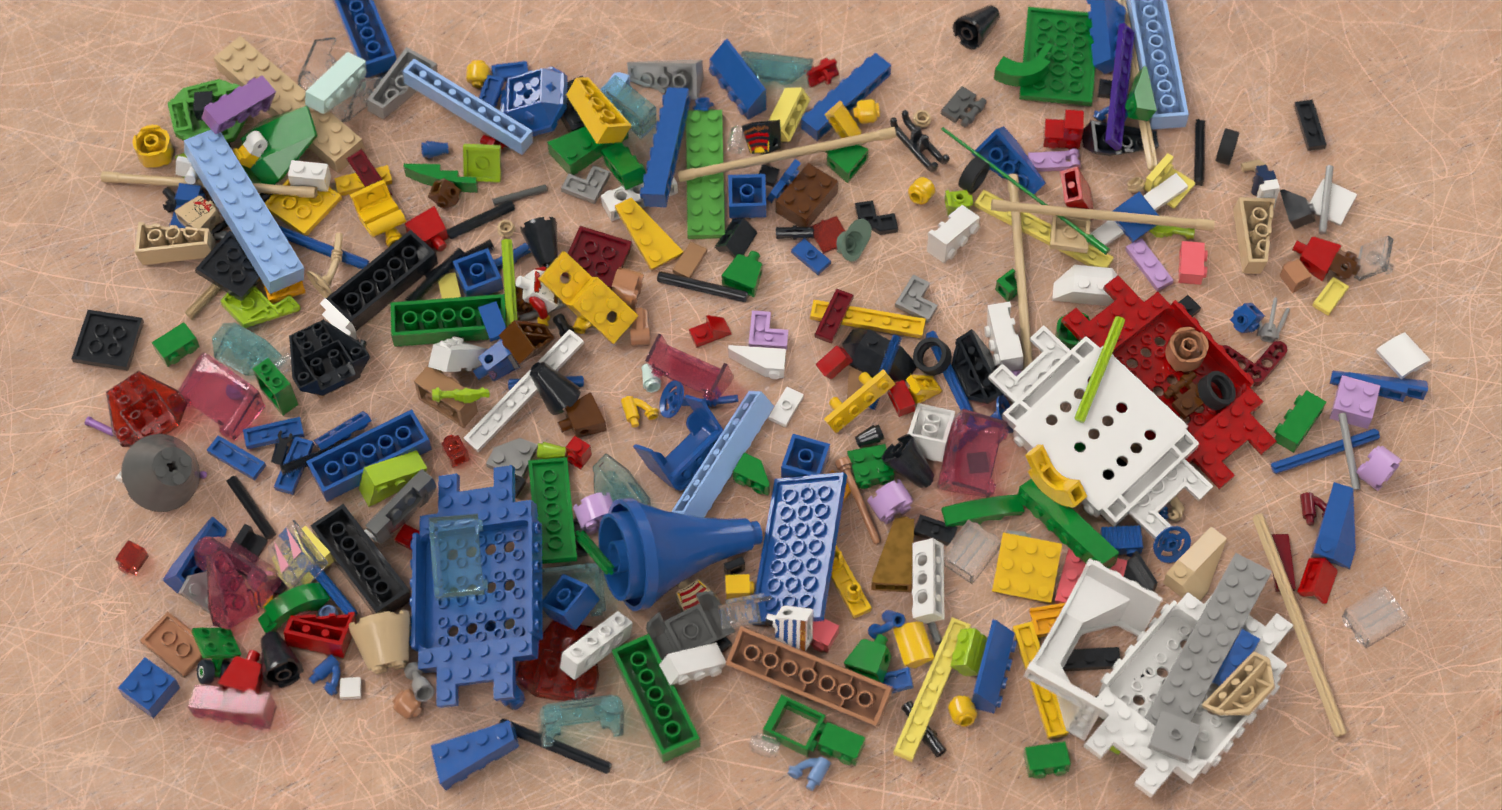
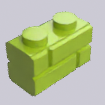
(968, 651)

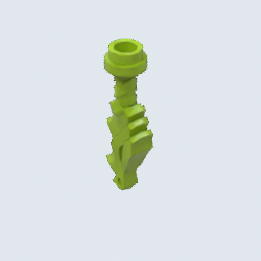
(1161, 231)
(465, 395)

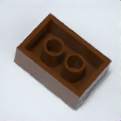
(807, 196)

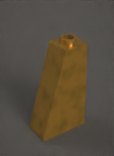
(896, 559)

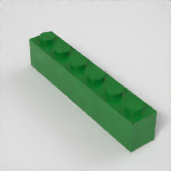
(1067, 526)

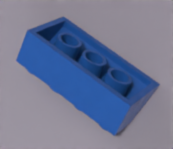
(738, 80)
(993, 668)

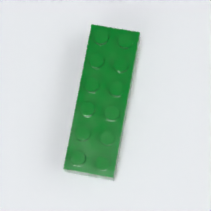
(441, 319)
(655, 698)

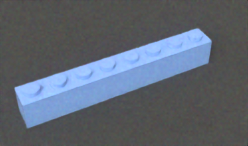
(468, 106)
(725, 455)

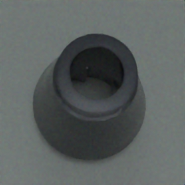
(870, 436)

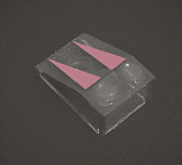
(296, 556)

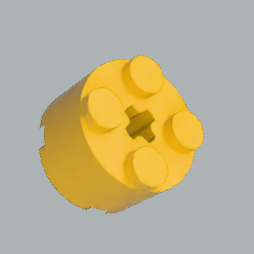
(153, 146)

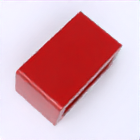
(834, 362)
(901, 399)

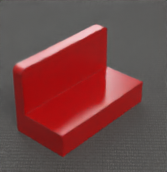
(1318, 579)

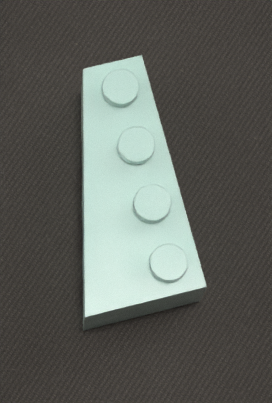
(336, 84)

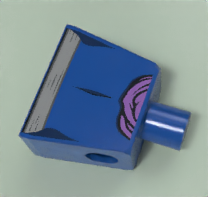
(496, 362)

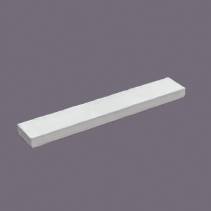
(1156, 198)

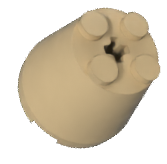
(383, 640)

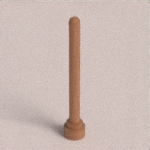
(844, 465)

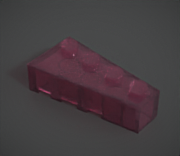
(233, 706)

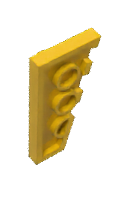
(649, 238)

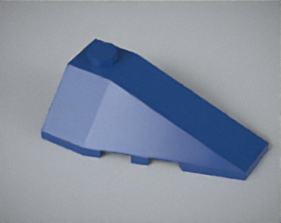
(1337, 529)

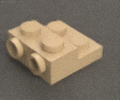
(1066, 238)

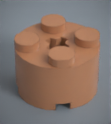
(627, 286)
(1186, 349)

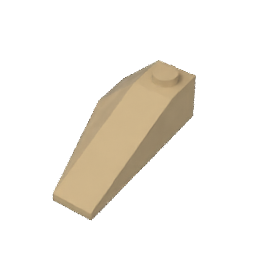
(1196, 566)

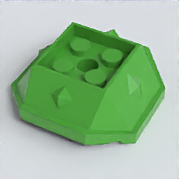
(183, 116)

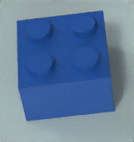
(747, 196)
(478, 274)
(805, 457)
(569, 601)
(149, 687)

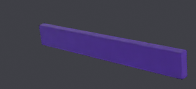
(1120, 86)

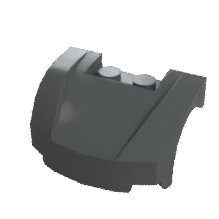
(401, 507)

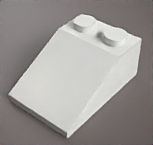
(931, 430)

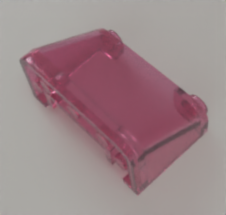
(221, 396)
(972, 454)
(260, 575)

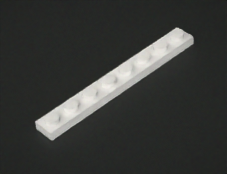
(521, 393)

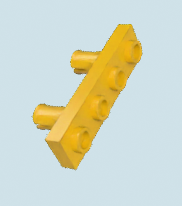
(859, 401)
(848, 586)

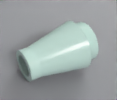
(650, 382)

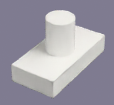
(185, 169)

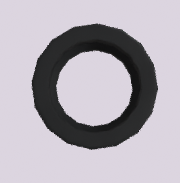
(1227, 146)
(973, 175)
(920, 350)
(1224, 384)

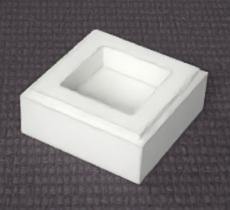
(350, 688)

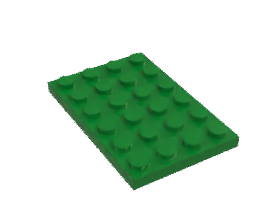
(1071, 67)

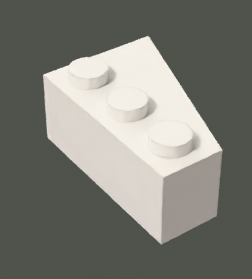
(952, 234)
(1003, 337)
(455, 354)

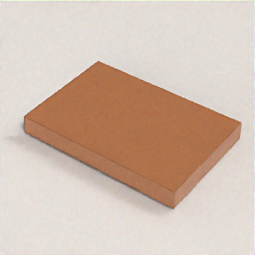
(173, 644)

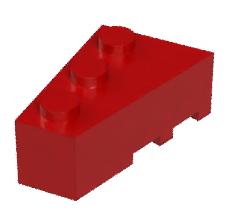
(320, 633)

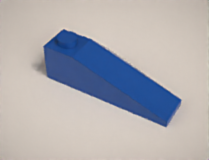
(1009, 157)
(185, 563)

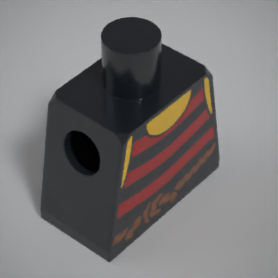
(762, 136)

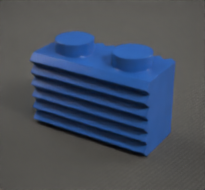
(1124, 538)

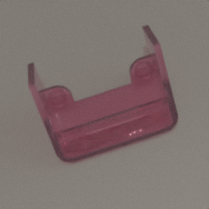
(688, 369)

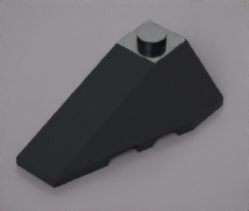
(1095, 135)

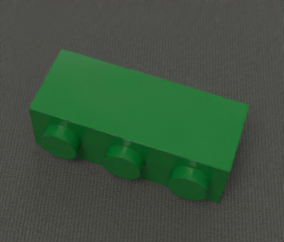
(623, 165)
(1299, 420)

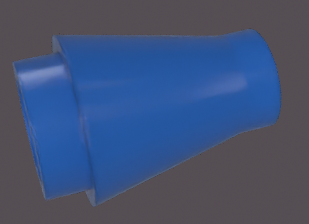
(433, 149)

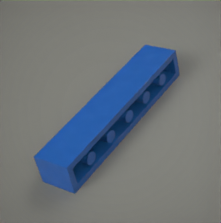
(849, 91)

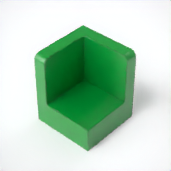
(1007, 285)

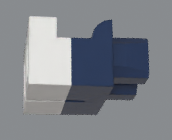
(1265, 183)

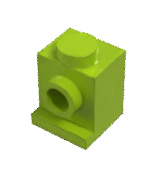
(957, 198)

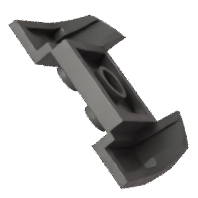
(690, 628)

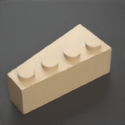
(1253, 231)
(172, 244)

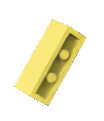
(790, 111)

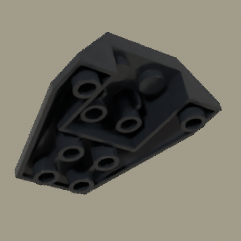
(325, 358)

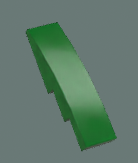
(430, 173)
(982, 510)

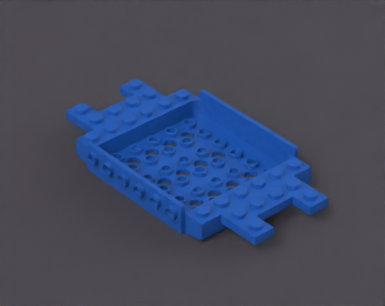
(485, 654)

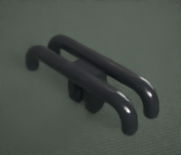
(918, 143)

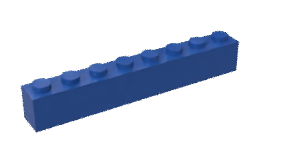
(665, 147)

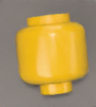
(477, 73)
(867, 111)
(921, 190)
(962, 710)

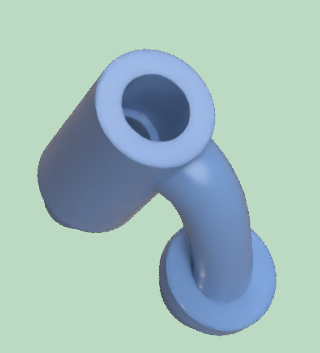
(816, 775)

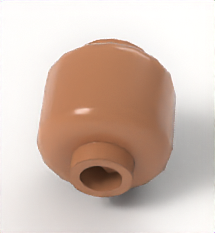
(406, 704)

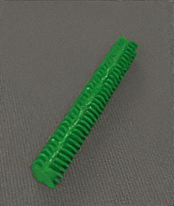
(594, 552)

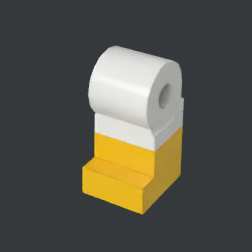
(251, 149)

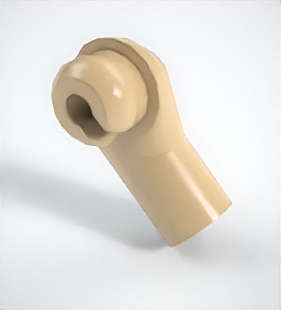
(1251, 165)
(1177, 509)

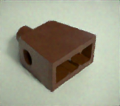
(583, 417)

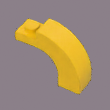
(1053, 484)

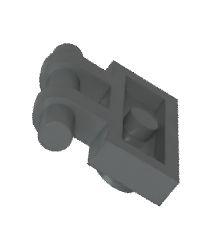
(959, 103)

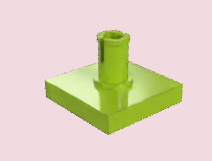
(482, 162)

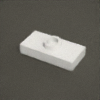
(786, 407)

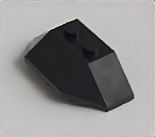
(868, 351)
(973, 366)

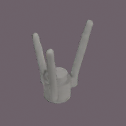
(1269, 332)

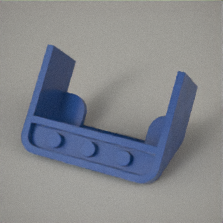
(685, 460)

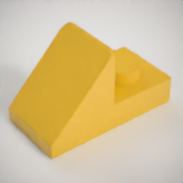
(923, 387)

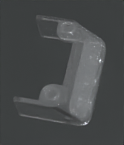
(318, 63)

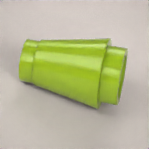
(548, 451)

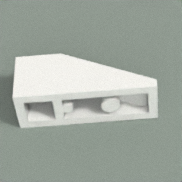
(764, 361)

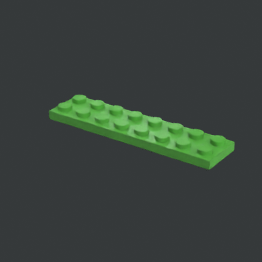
(705, 193)

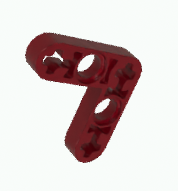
(1258, 367)

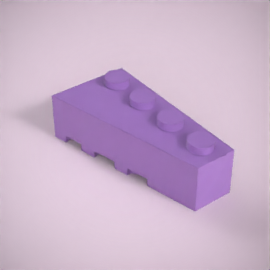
(239, 104)

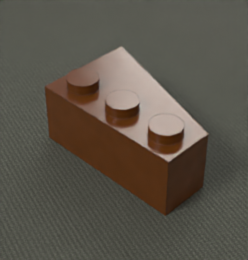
(526, 339)

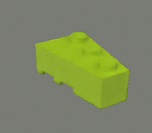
(389, 476)

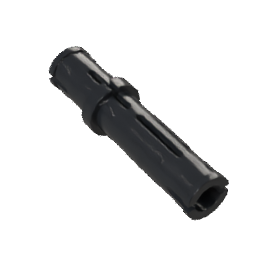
(930, 737)

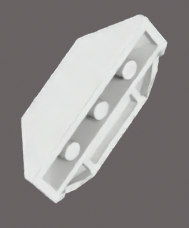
(1084, 285)

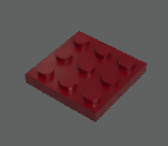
(599, 253)

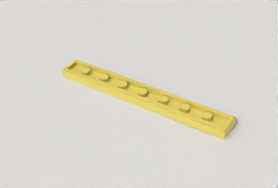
(1041, 230)
(929, 693)

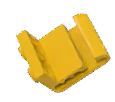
(377, 209)

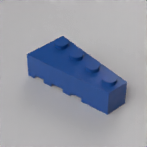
(1105, 17)
(472, 752)

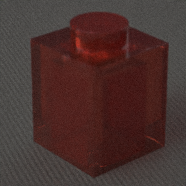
(131, 558)

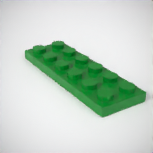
(553, 498)

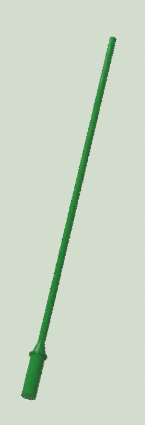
(1090, 238)

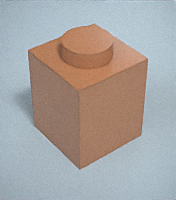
(1295, 275)

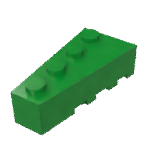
(576, 150)

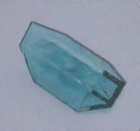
(777, 67)
(241, 348)
(617, 480)

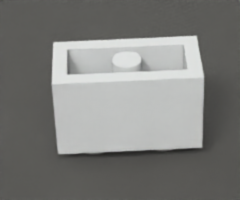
(309, 174)

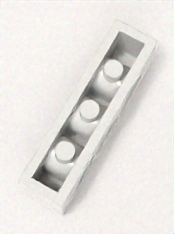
(612, 197)
(928, 581)
(596, 645)

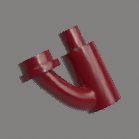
(1308, 507)

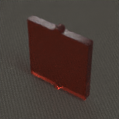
(827, 233)

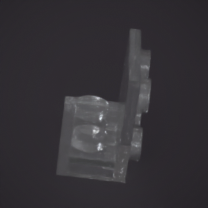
(741, 610)

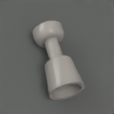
(421, 687)

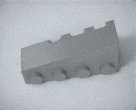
(392, 89)

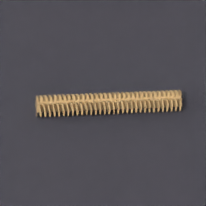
(204, 297)

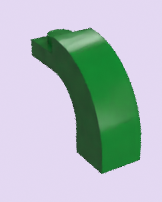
(1025, 73)
(292, 602)

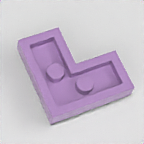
(762, 335)

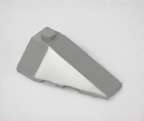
(668, 74)

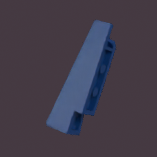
(1390, 387)

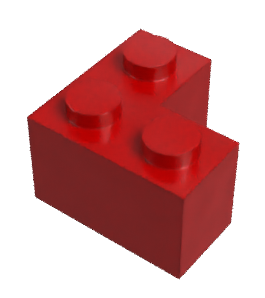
(1065, 132)

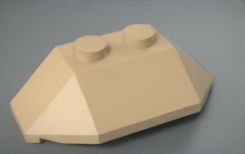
(1243, 688)

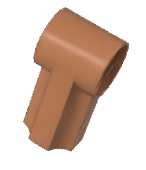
(640, 332)

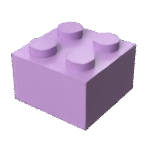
(1356, 400)

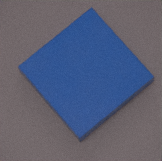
(1138, 205)

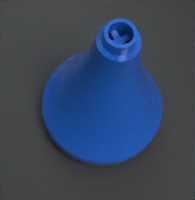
(663, 548)

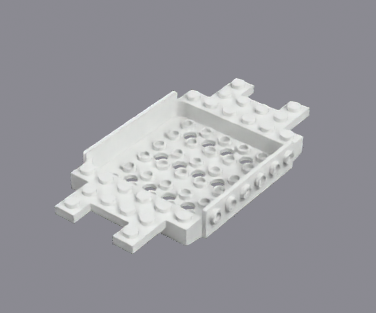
(1149, 477)
(1159, 648)

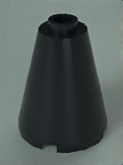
(976, 26)
(542, 239)
(554, 388)
(909, 461)
(278, 661)

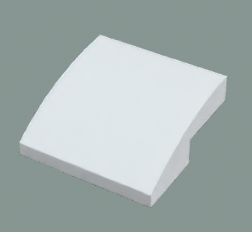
(1340, 202)
(338, 319)
(1402, 355)

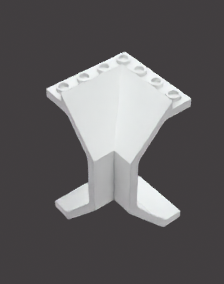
(1097, 602)

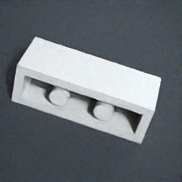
(693, 664)

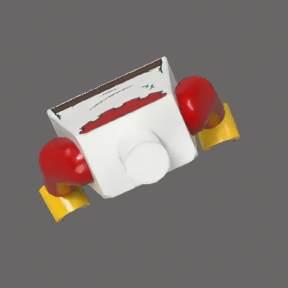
(538, 294)

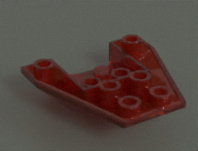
(143, 408)
(543, 675)

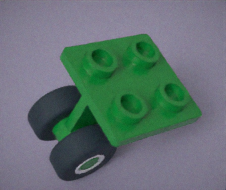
(214, 644)

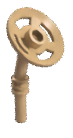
(323, 283)

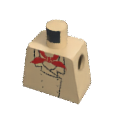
(198, 213)

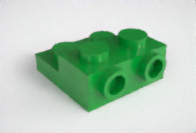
(869, 467)

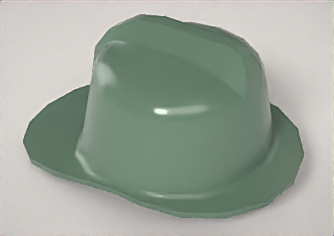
(854, 240)

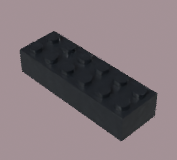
(383, 279)
(361, 561)

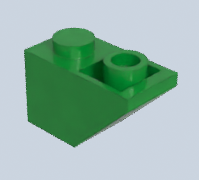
(751, 473)

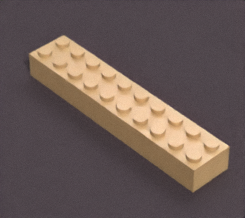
(334, 141)

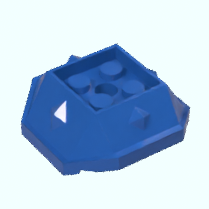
(536, 99)

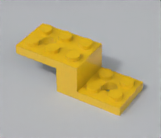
(588, 297)

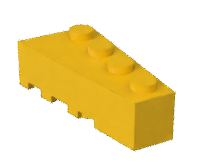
(597, 112)

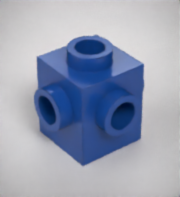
(1247, 318)

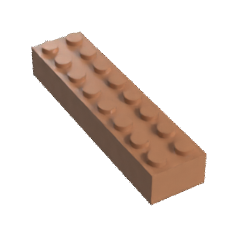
(809, 676)

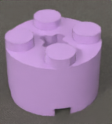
(1379, 467)
(890, 500)
(592, 510)

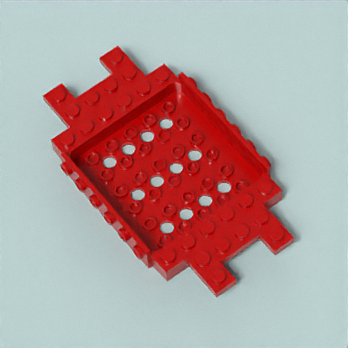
(1216, 430)

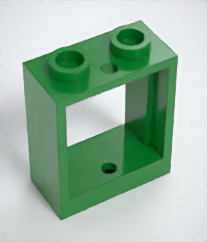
(275, 384)
(799, 709)

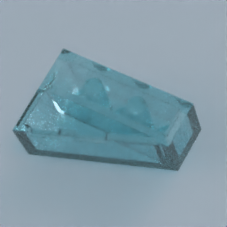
(631, 105)

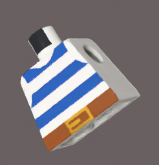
(793, 626)

